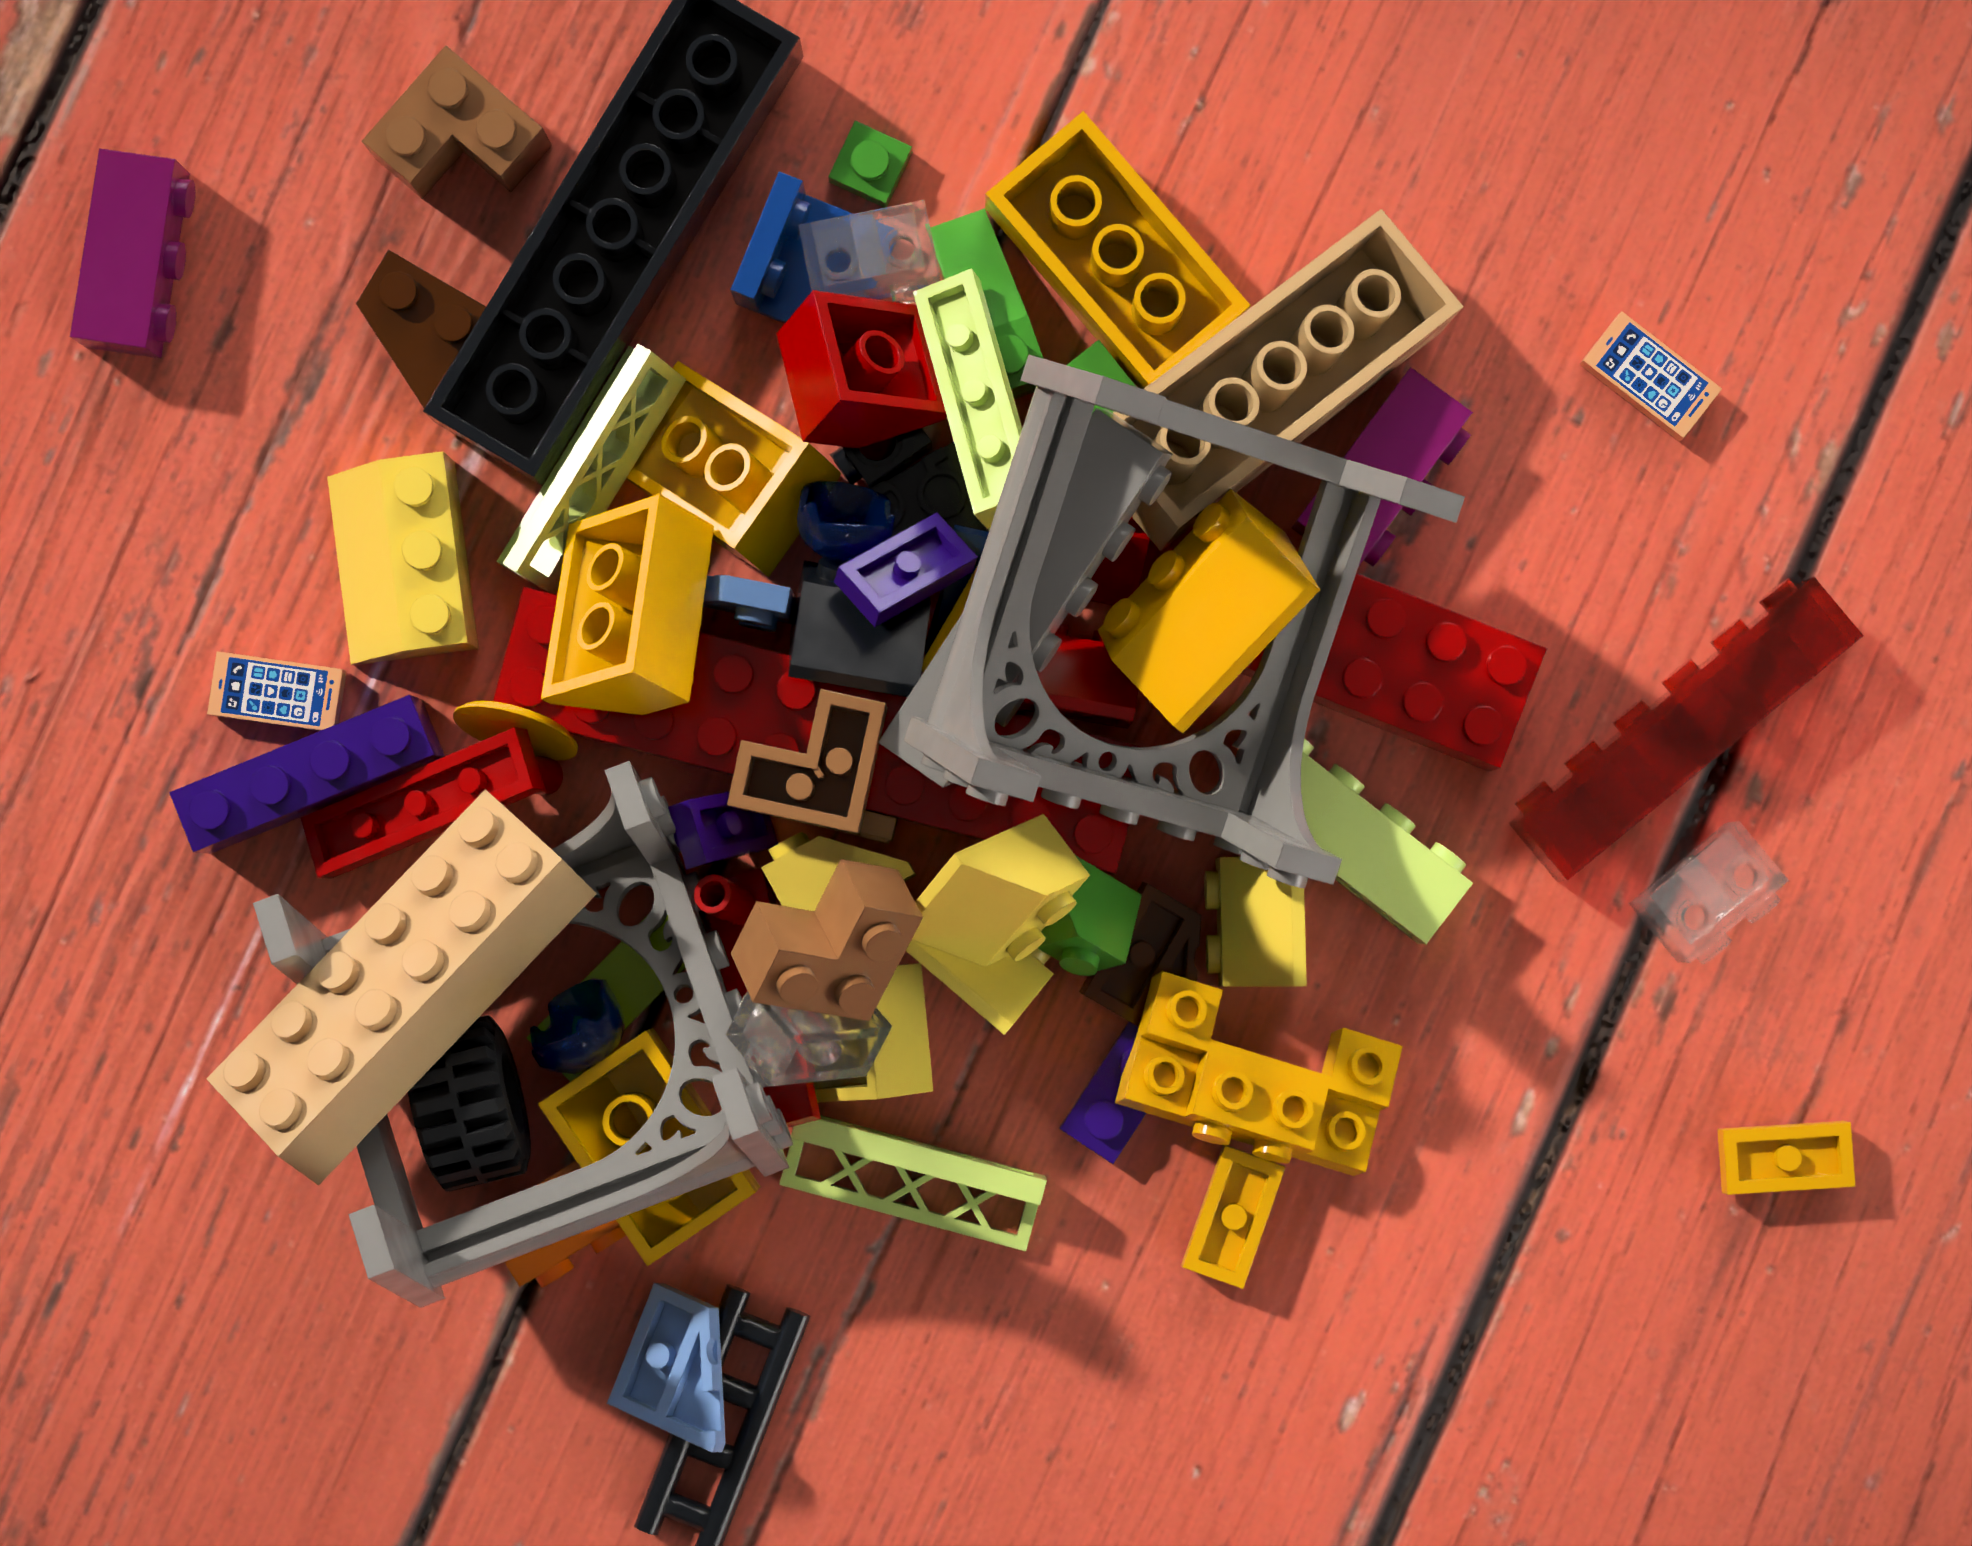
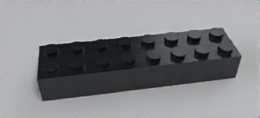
(615, 232)

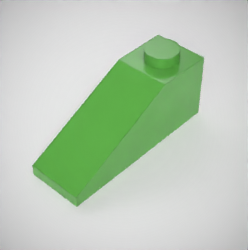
(973, 244)

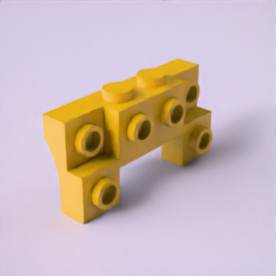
(1253, 1097)

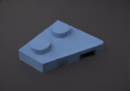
(753, 602)

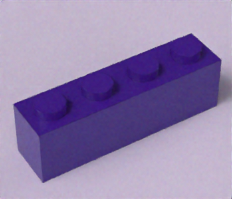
(306, 775)

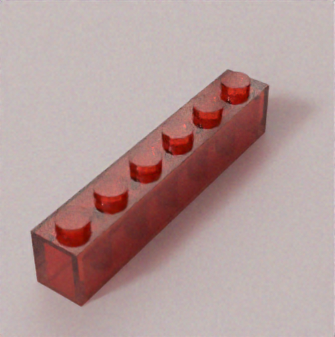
(1684, 728)

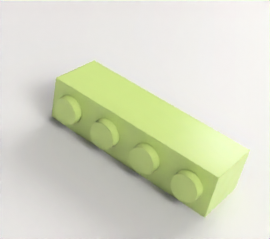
(1379, 857)

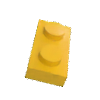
(1786, 1157)
(1233, 1216)

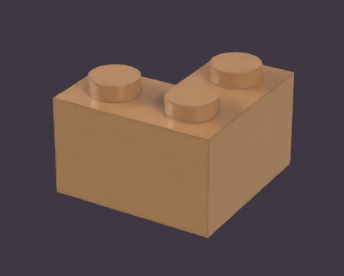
(452, 113)
(828, 782)
(831, 956)

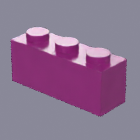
(132, 253)
(1407, 439)

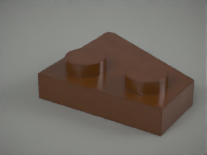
(418, 321)
(1161, 941)

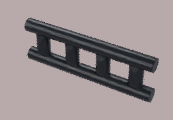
(738, 1459)

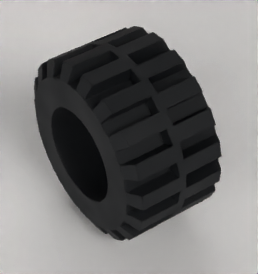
(472, 1111)

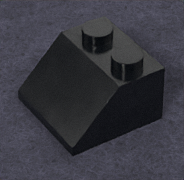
(842, 648)

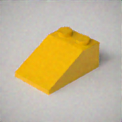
(731, 470)

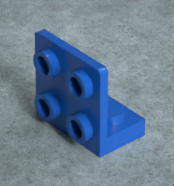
(774, 267)

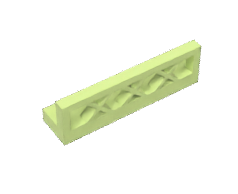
(971, 385)
(593, 463)
(920, 1158)

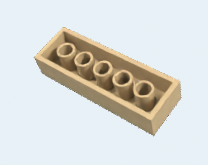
(1295, 362)
(400, 988)

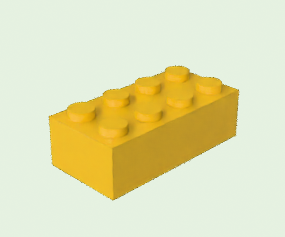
(1113, 251)

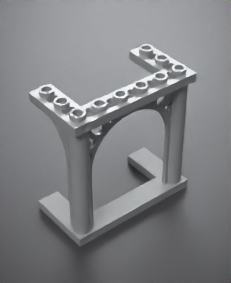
(1258, 792)
(620, 849)

